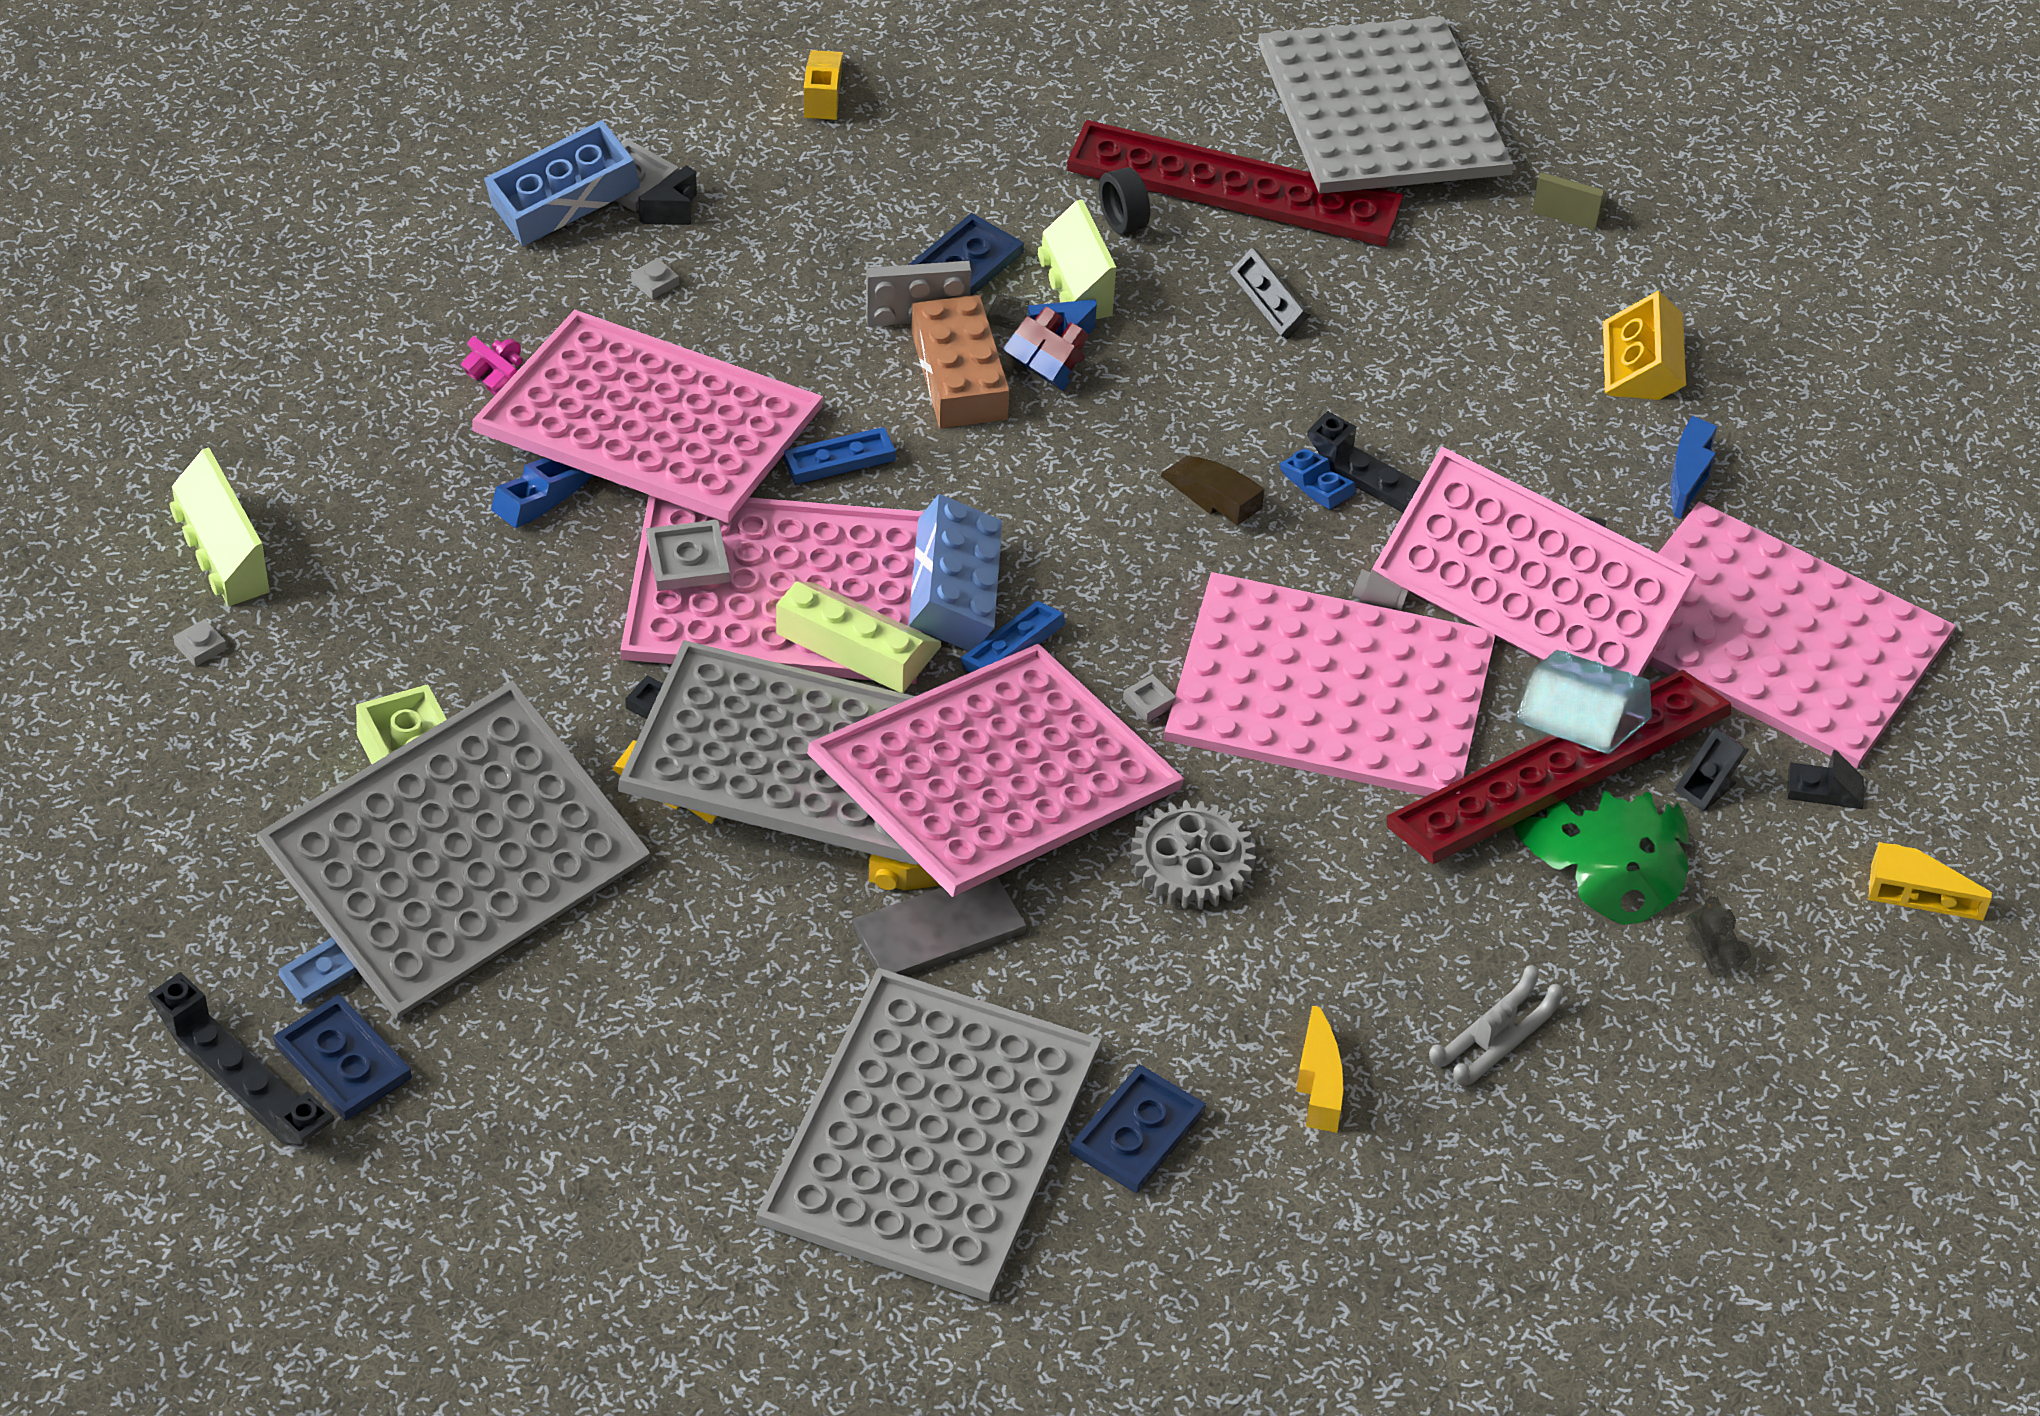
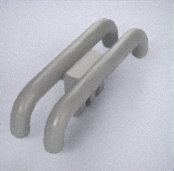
(1497, 1031)

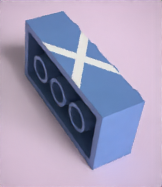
(562, 182)
(955, 573)

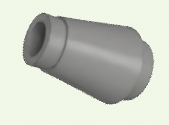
(1378, 590)

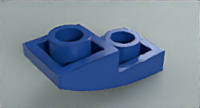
(1313, 476)

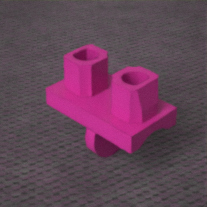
(498, 362)

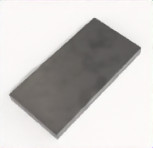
(938, 927)

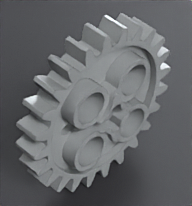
(1193, 854)

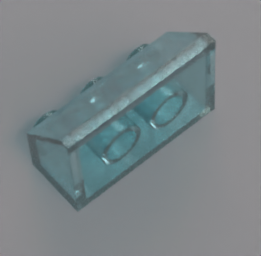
(1585, 701)

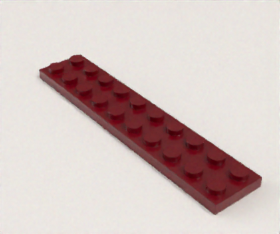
(1235, 182)
(1549, 773)

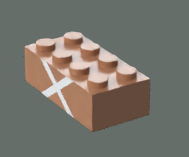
(960, 361)

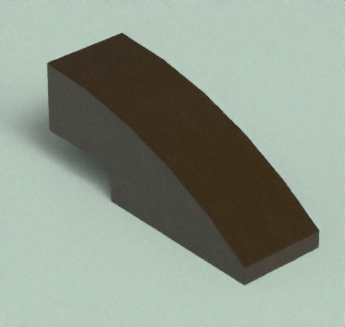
(1216, 487)

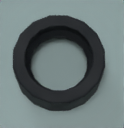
(1124, 200)

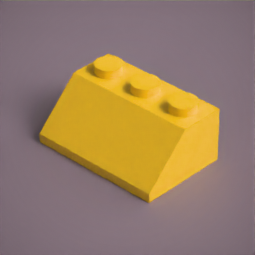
(1645, 350)

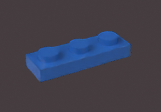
(839, 455)
(1022, 632)

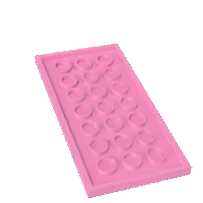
(1531, 568)

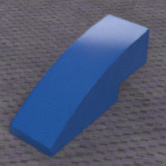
(1692, 463)
(537, 491)

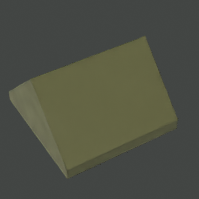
(1569, 201)

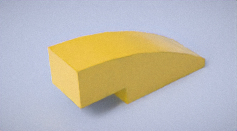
(1321, 1074)

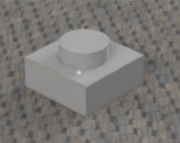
(654, 278)
(200, 642)
(1149, 698)

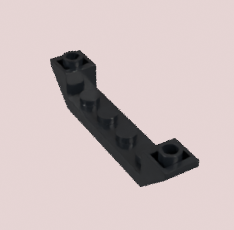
(1335, 441)
(234, 1067)

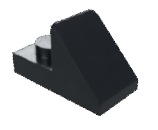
(669, 200)
(1711, 770)
(1831, 785)

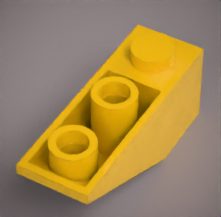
(822, 84)

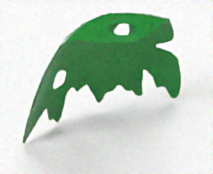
(1606, 846)

